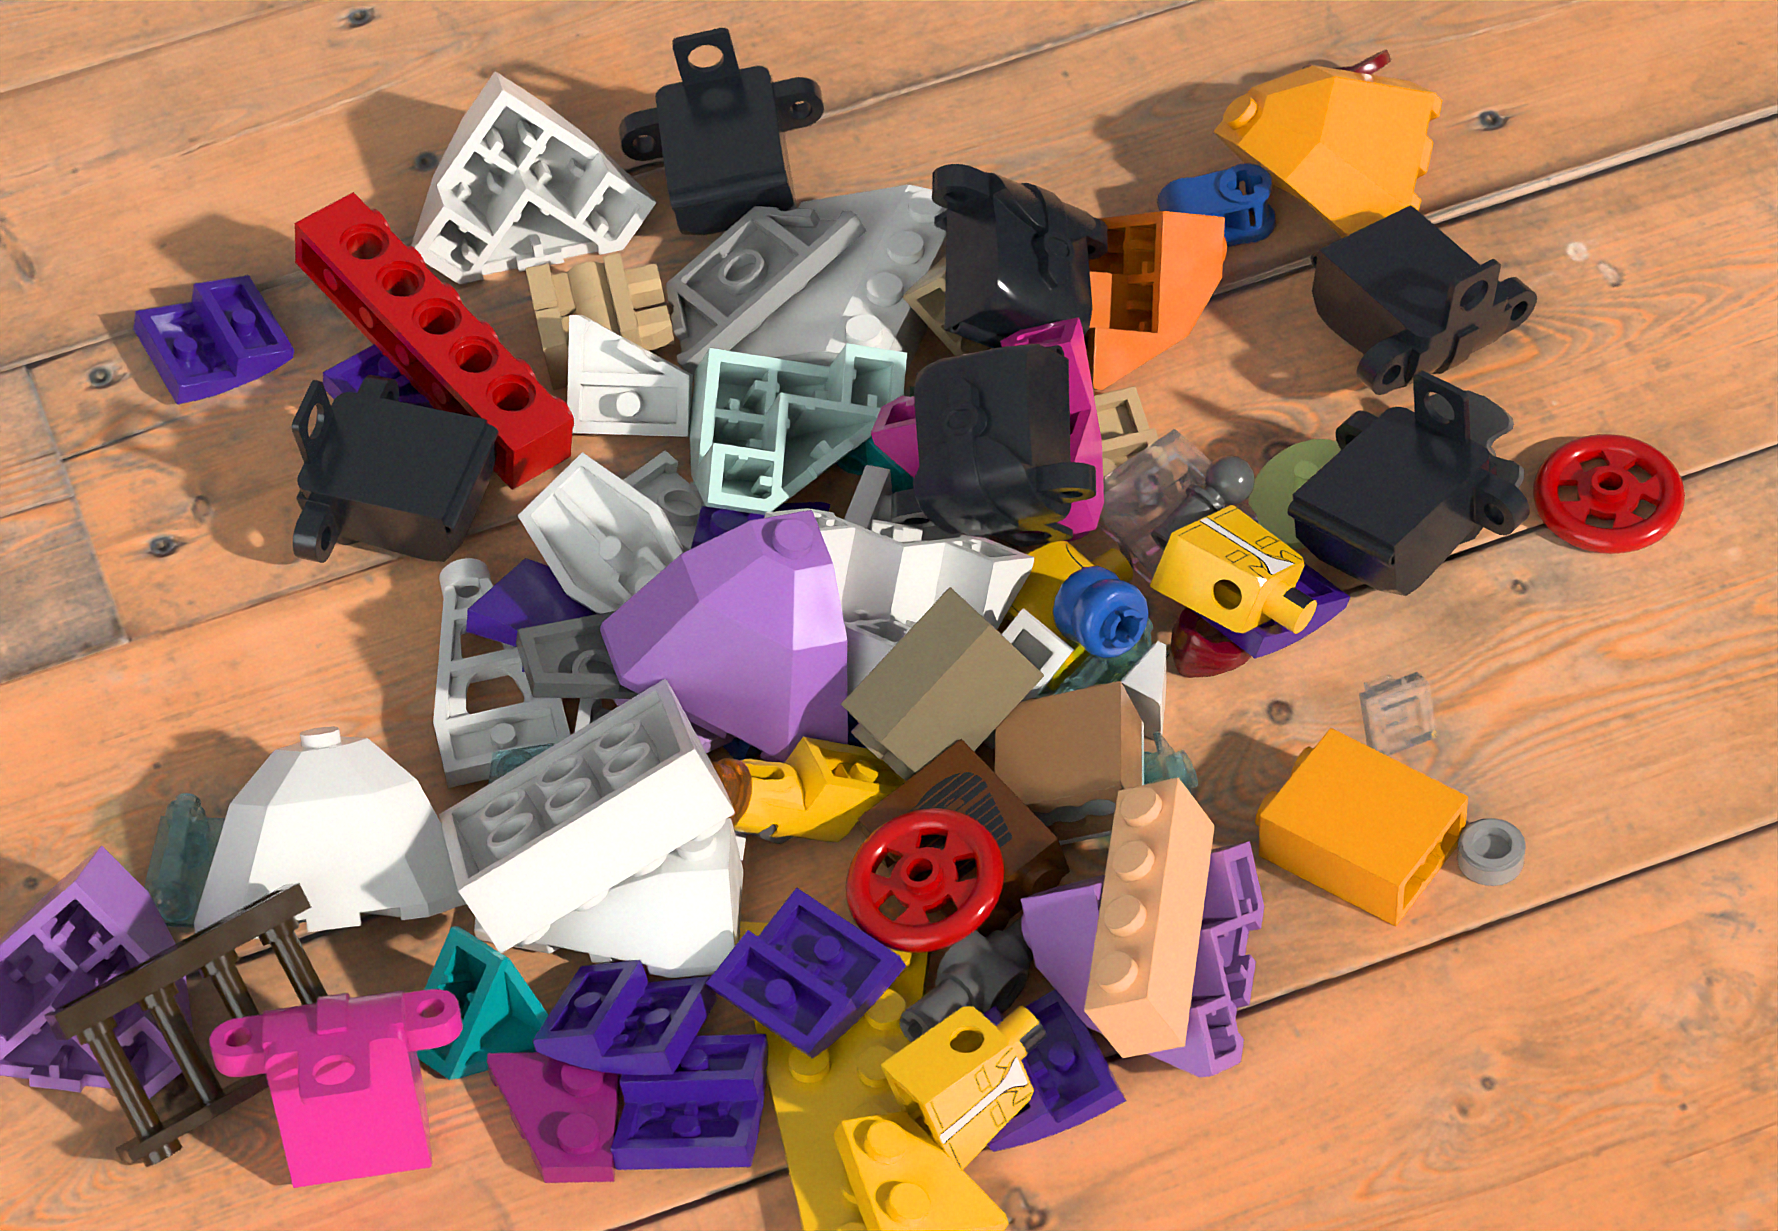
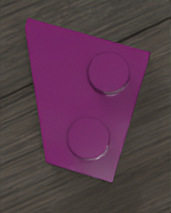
(561, 1113)

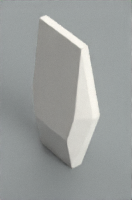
(599, 535)

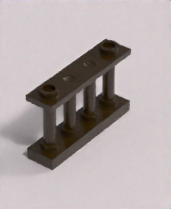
(154, 989)

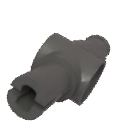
(975, 974)

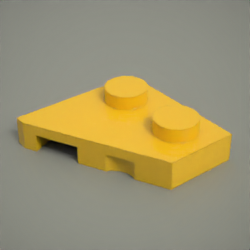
(909, 1180)

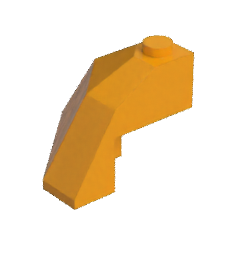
(1337, 141)

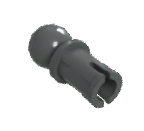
(1227, 482)

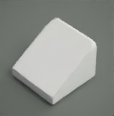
(1147, 688)

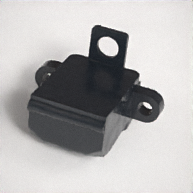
(722, 135)
(1012, 255)
(1412, 299)
(995, 447)
(387, 473)
(1404, 493)

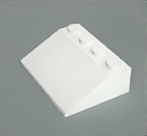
(862, 289)
(583, 818)

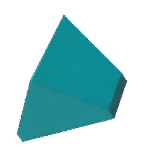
(493, 1002)

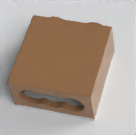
(1072, 757)

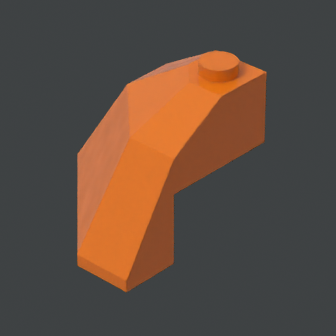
(1150, 288)

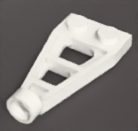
(470, 739)

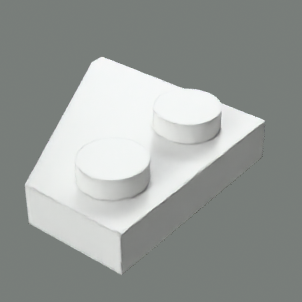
(623, 386)

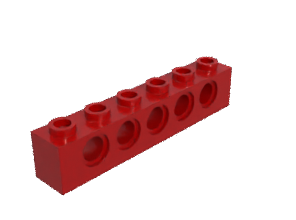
(432, 335)

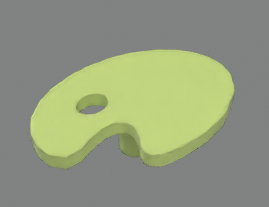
(1282, 478)

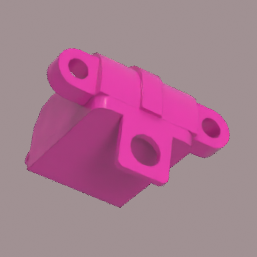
(345, 1078)

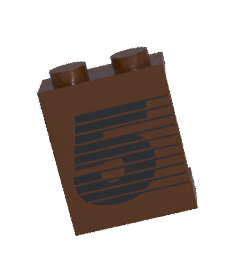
(967, 785)

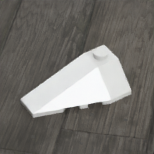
(672, 919)

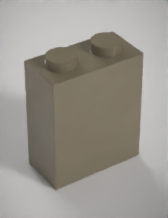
(938, 686)

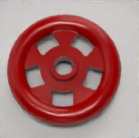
(1620, 453)
(902, 837)

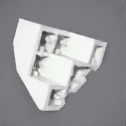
(523, 191)
(894, 578)
(338, 825)

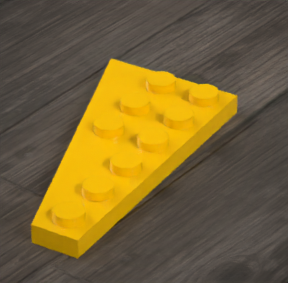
(833, 1087)

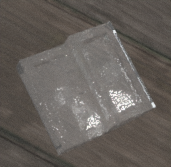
(1146, 492)

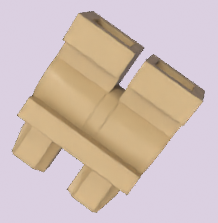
(603, 295)

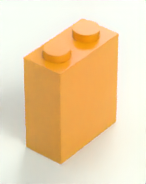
(1361, 825)

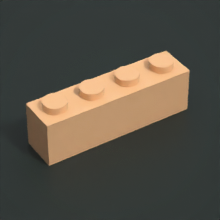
(1150, 918)

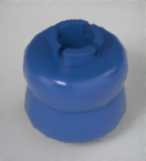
(1100, 612)

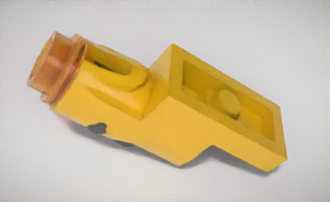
(810, 795)

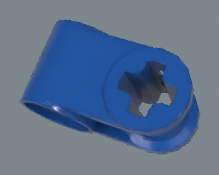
(1221, 196)

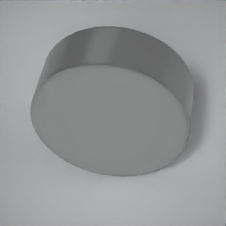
(1491, 852)

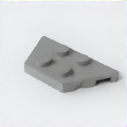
(751, 275)

